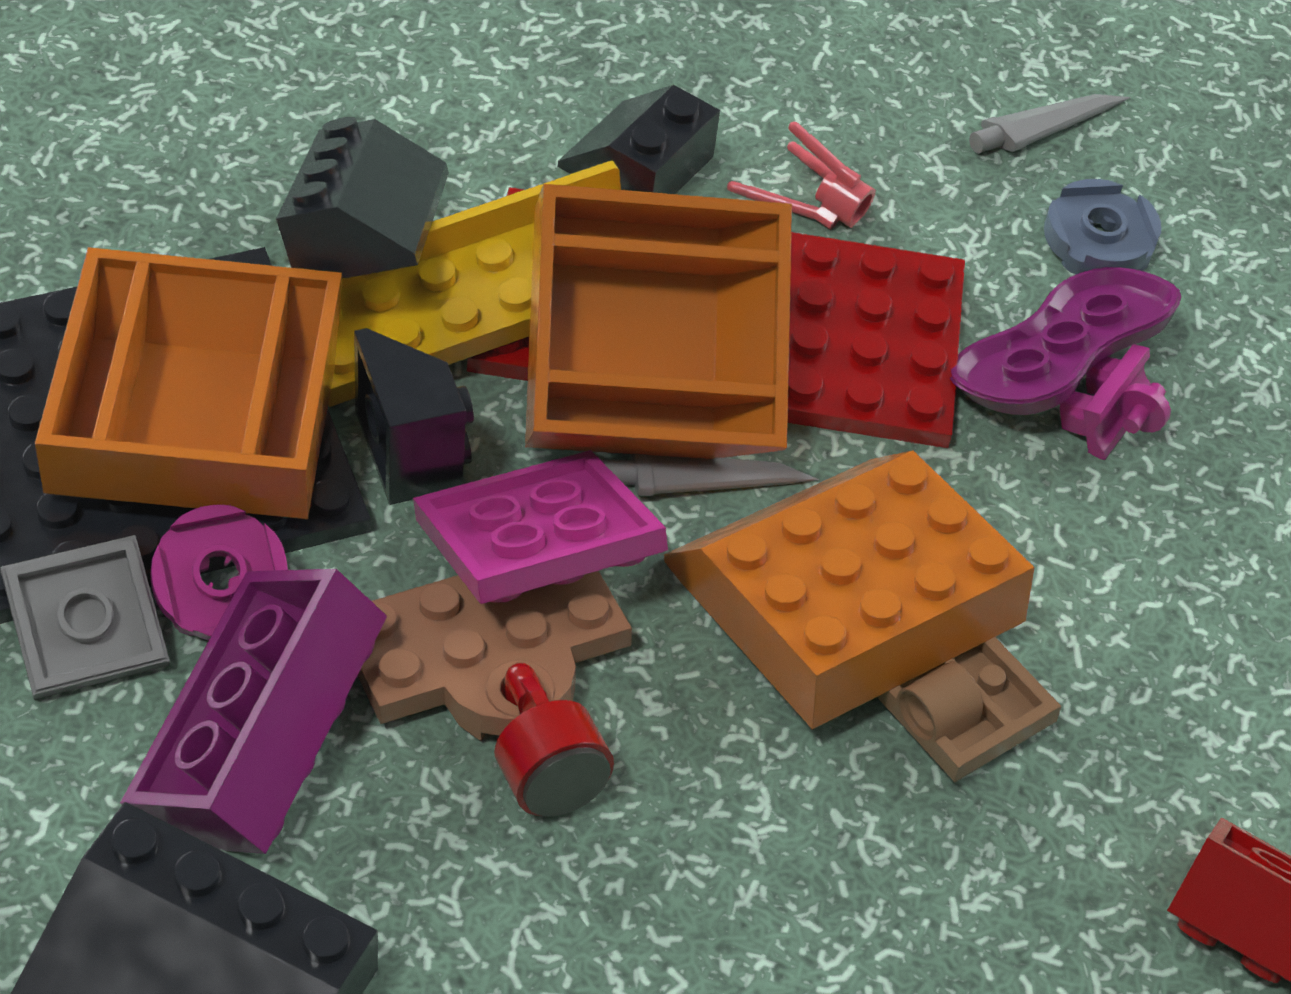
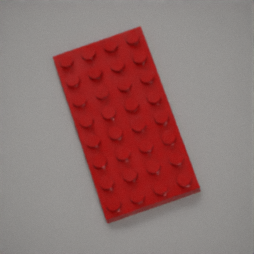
(865, 340)

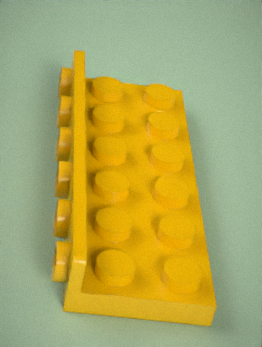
(465, 290)

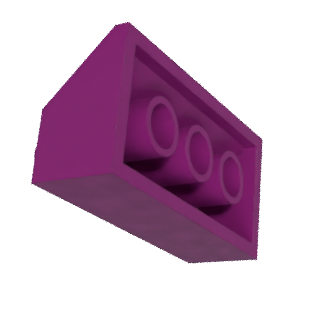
(257, 707)

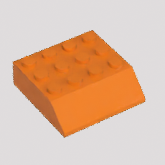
(658, 324)
(192, 383)
(857, 583)

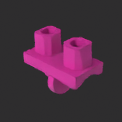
(1120, 403)

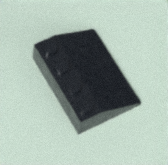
(185, 918)

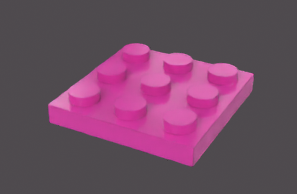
(539, 526)

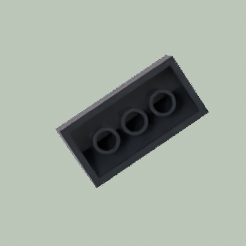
(361, 200)

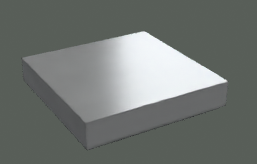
(84, 617)

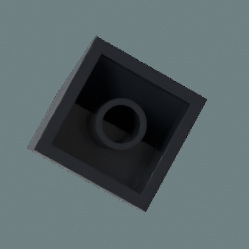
(652, 139)
(410, 417)

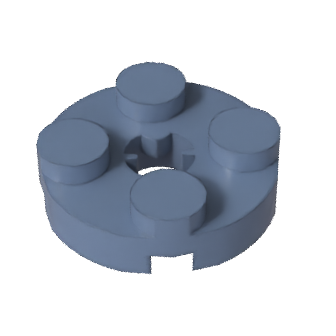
(1082, 246)

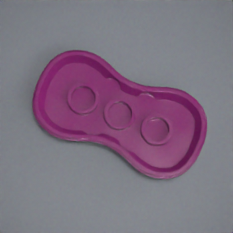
(1071, 332)

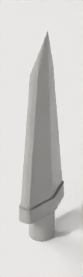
(1025, 127)
(683, 474)

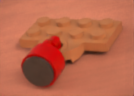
(504, 675)

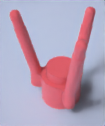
(841, 191)

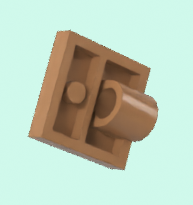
(972, 708)

